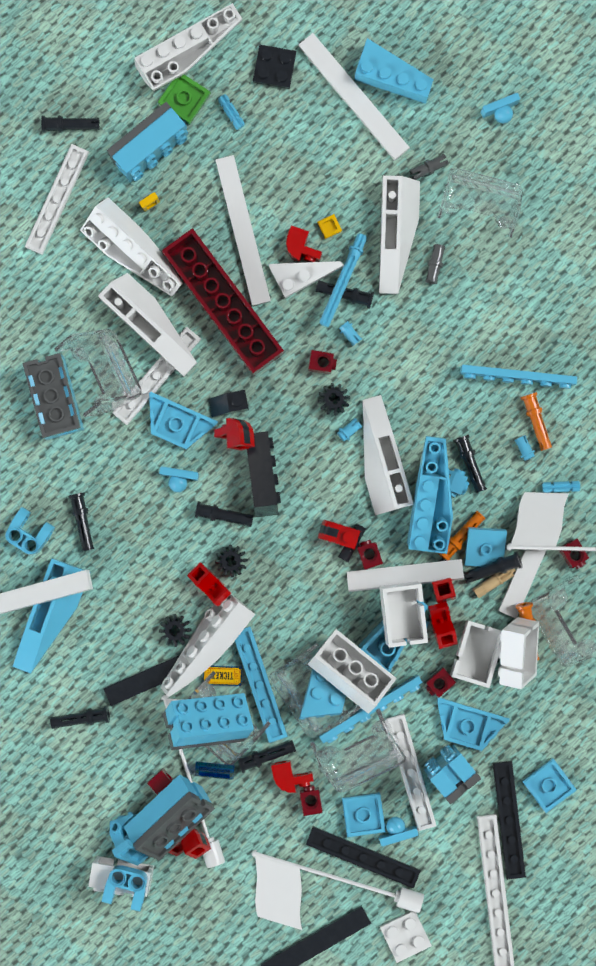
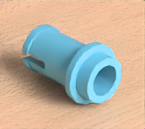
(350, 333)
(347, 431)
(524, 448)

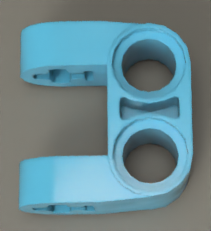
(25, 537)
(127, 884)

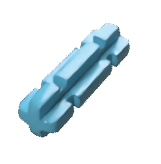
(231, 112)
(564, 486)

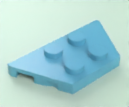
(176, 422)
(321, 698)
(468, 724)

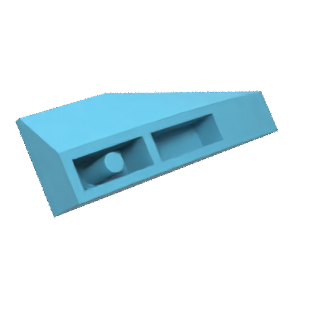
(432, 500)
(46, 620)

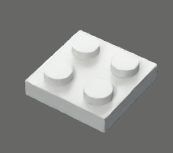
(405, 936)

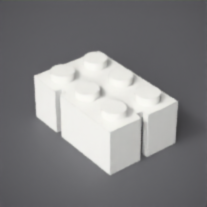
(403, 614)
(518, 652)
(477, 654)
(103, 866)

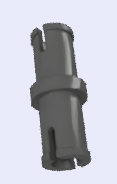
(429, 167)
(435, 264)

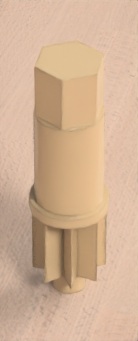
(492, 582)

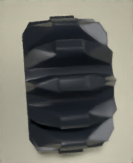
(338, 394)
(225, 563)
(170, 625)

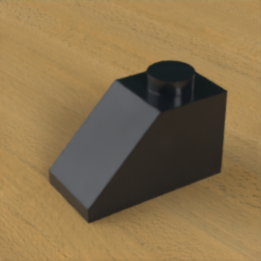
(228, 403)

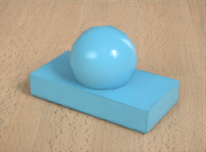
(501, 108)
(178, 477)
(397, 832)

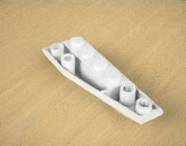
(185, 49)
(398, 226)
(129, 246)
(148, 320)
(382, 461)
(208, 643)

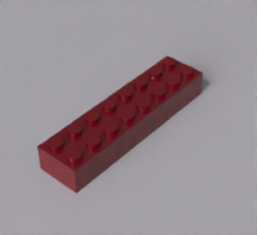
(223, 302)

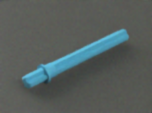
(353, 256)

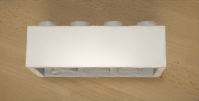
(352, 671)

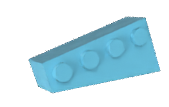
(390, 73)
(376, 647)

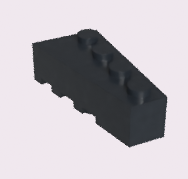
(262, 477)

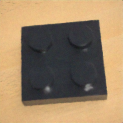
(274, 66)

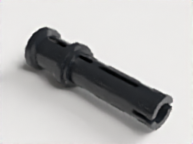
(60, 124)
(353, 295)
(467, 454)
(80, 513)
(215, 513)
(501, 565)
(91, 718)
(257, 761)

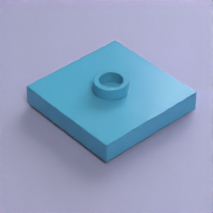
(484, 546)
(549, 785)
(363, 814)

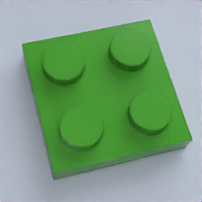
(185, 97)

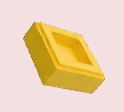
(149, 202)
(329, 226)

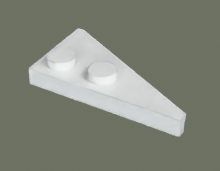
(297, 276)

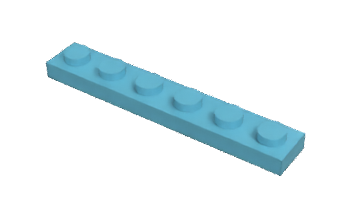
(525, 377)
(260, 685)
(393, 695)

